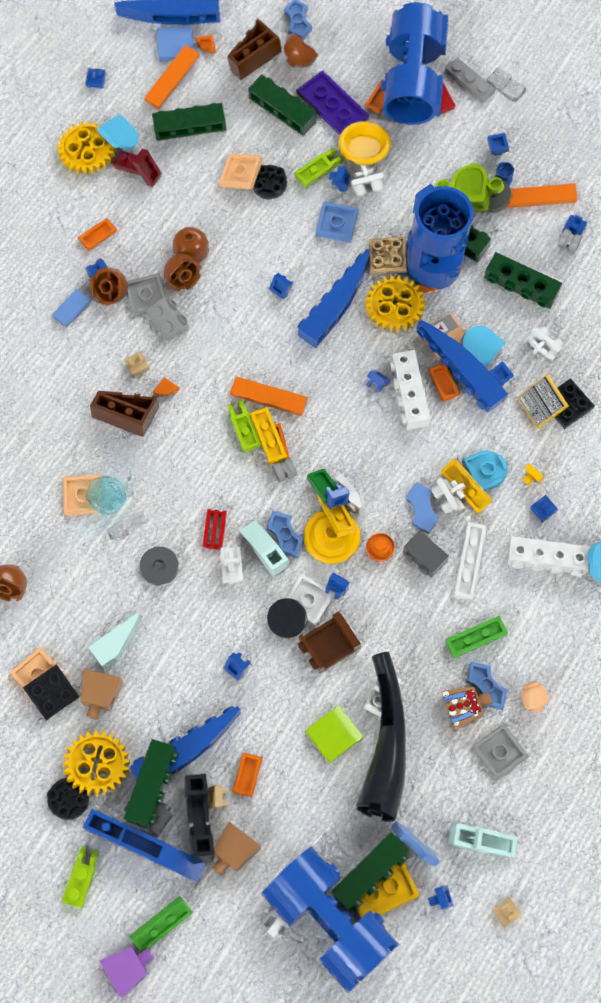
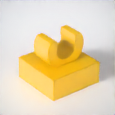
(532, 474)

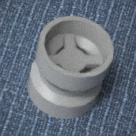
(569, 240)
(284, 470)

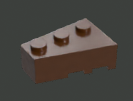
(254, 50)
(126, 412)

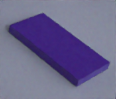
(331, 102)

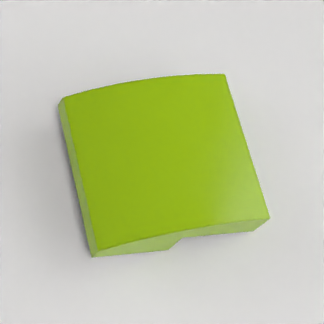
(334, 734)

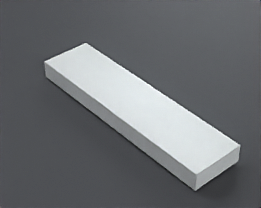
(470, 561)

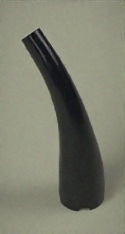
(386, 774)

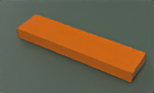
(172, 77)
(543, 195)
(268, 396)

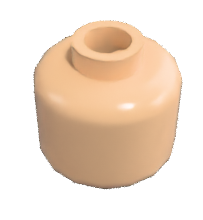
(534, 696)

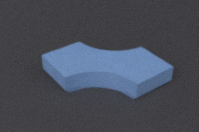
(299, 25)
(419, 498)
(281, 526)
(481, 678)
(422, 850)

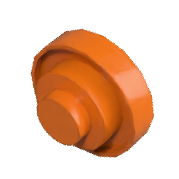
(380, 547)

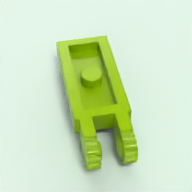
(317, 168)
(244, 428)
(80, 879)

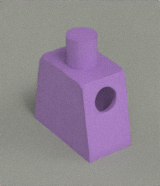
(127, 969)

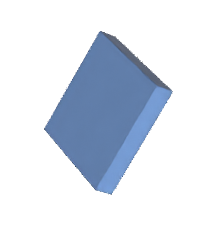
(172, 40)
(337, 222)

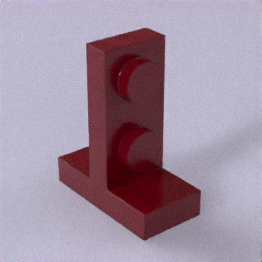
(139, 165)

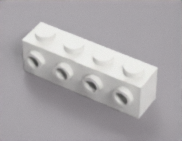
(410, 390)
(548, 555)

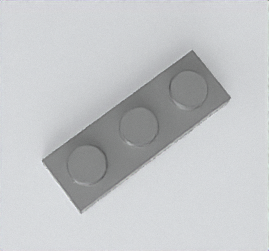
(470, 80)

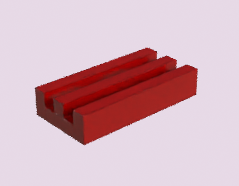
(216, 513)

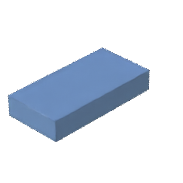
(71, 308)

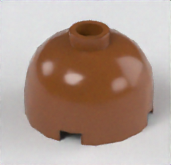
(298, 52)
(191, 242)
(181, 272)
(108, 286)
(12, 582)

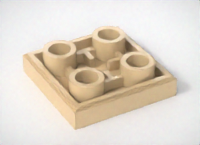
(388, 255)

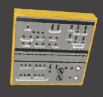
(542, 401)

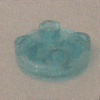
(106, 495)

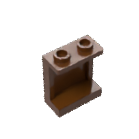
(329, 643)

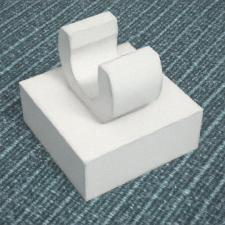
(273, 923)

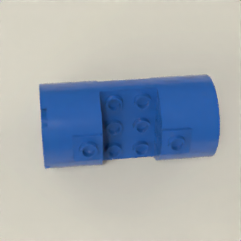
(411, 88)
(438, 236)
(303, 890)

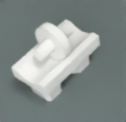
(359, 184)
(544, 344)
(452, 492)
(231, 565)

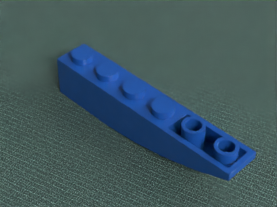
(170, 11)
(333, 304)
(464, 367)
(197, 740)
(143, 845)

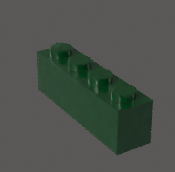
(282, 104)
(189, 121)
(150, 784)
(370, 872)

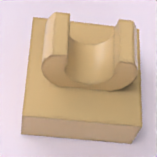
(137, 364)
(215, 797)
(507, 912)

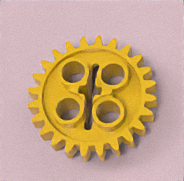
(85, 149)
(397, 289)
(114, 767)

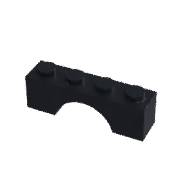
(198, 819)

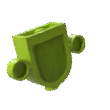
(475, 184)

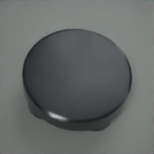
(270, 182)
(287, 618)
(67, 801)

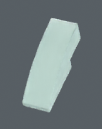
(482, 840)

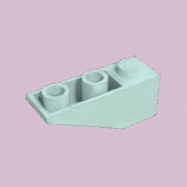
(265, 548)
(113, 645)

